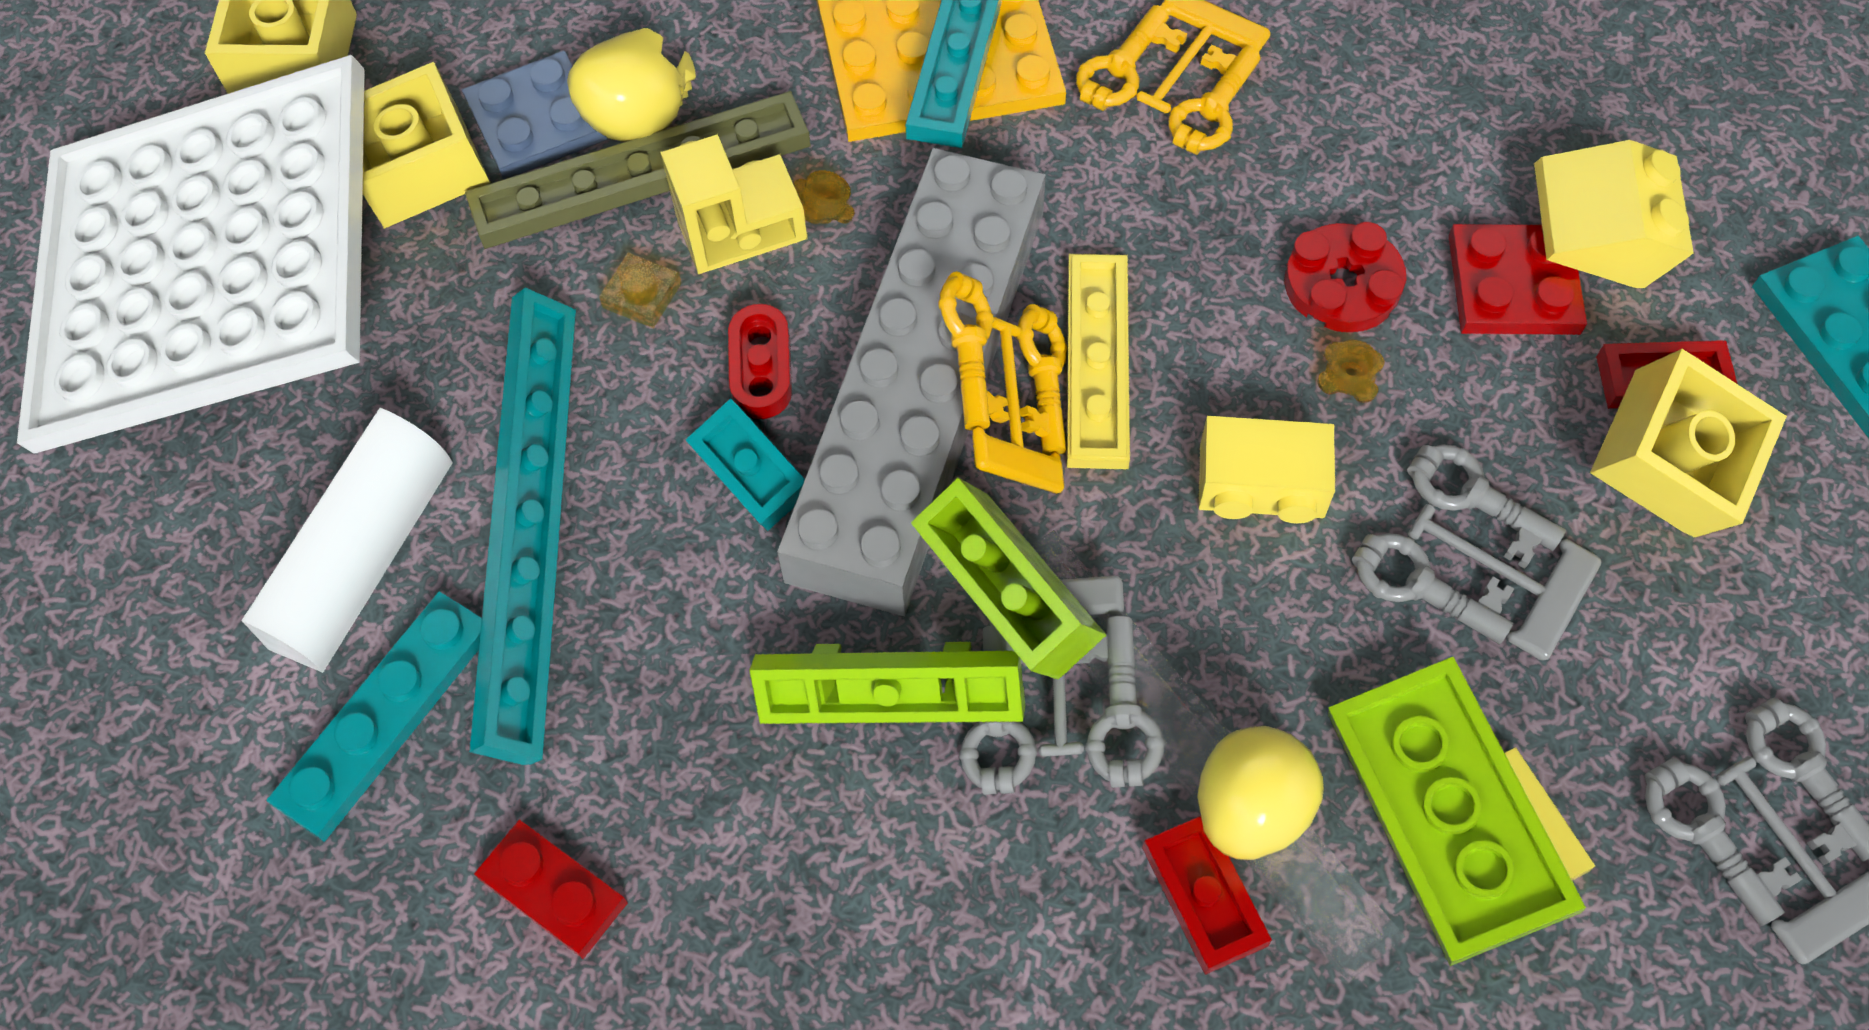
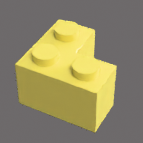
(728, 210)

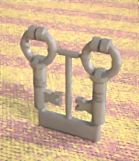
(1097, 596)
(1555, 599)
(1840, 911)

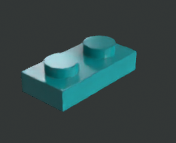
(748, 464)

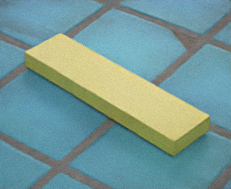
(1098, 362)

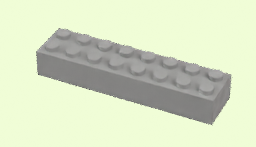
(900, 403)

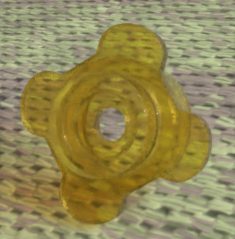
(825, 198)
(1352, 355)

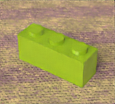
(1008, 580)

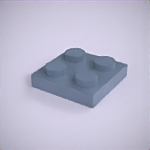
(530, 116)

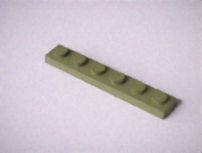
(628, 170)

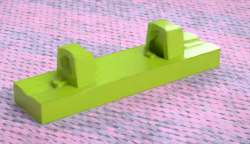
(888, 686)

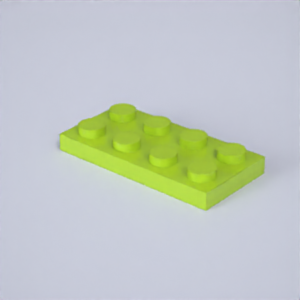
(1454, 811)

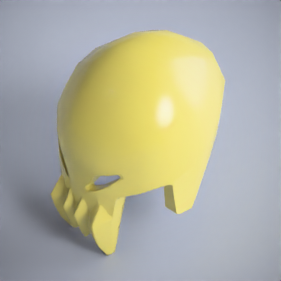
(629, 86)
(1258, 792)

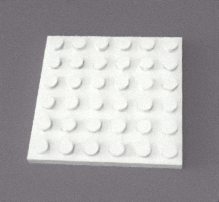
(198, 257)

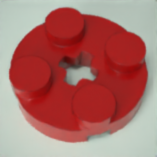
(1356, 248)

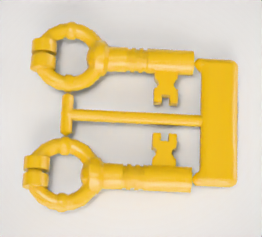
(1153, 29)
(990, 453)

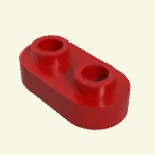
(760, 364)

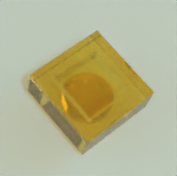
(640, 290)

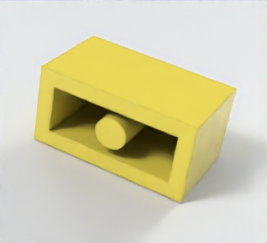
(1266, 468)

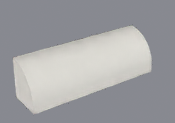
(348, 541)

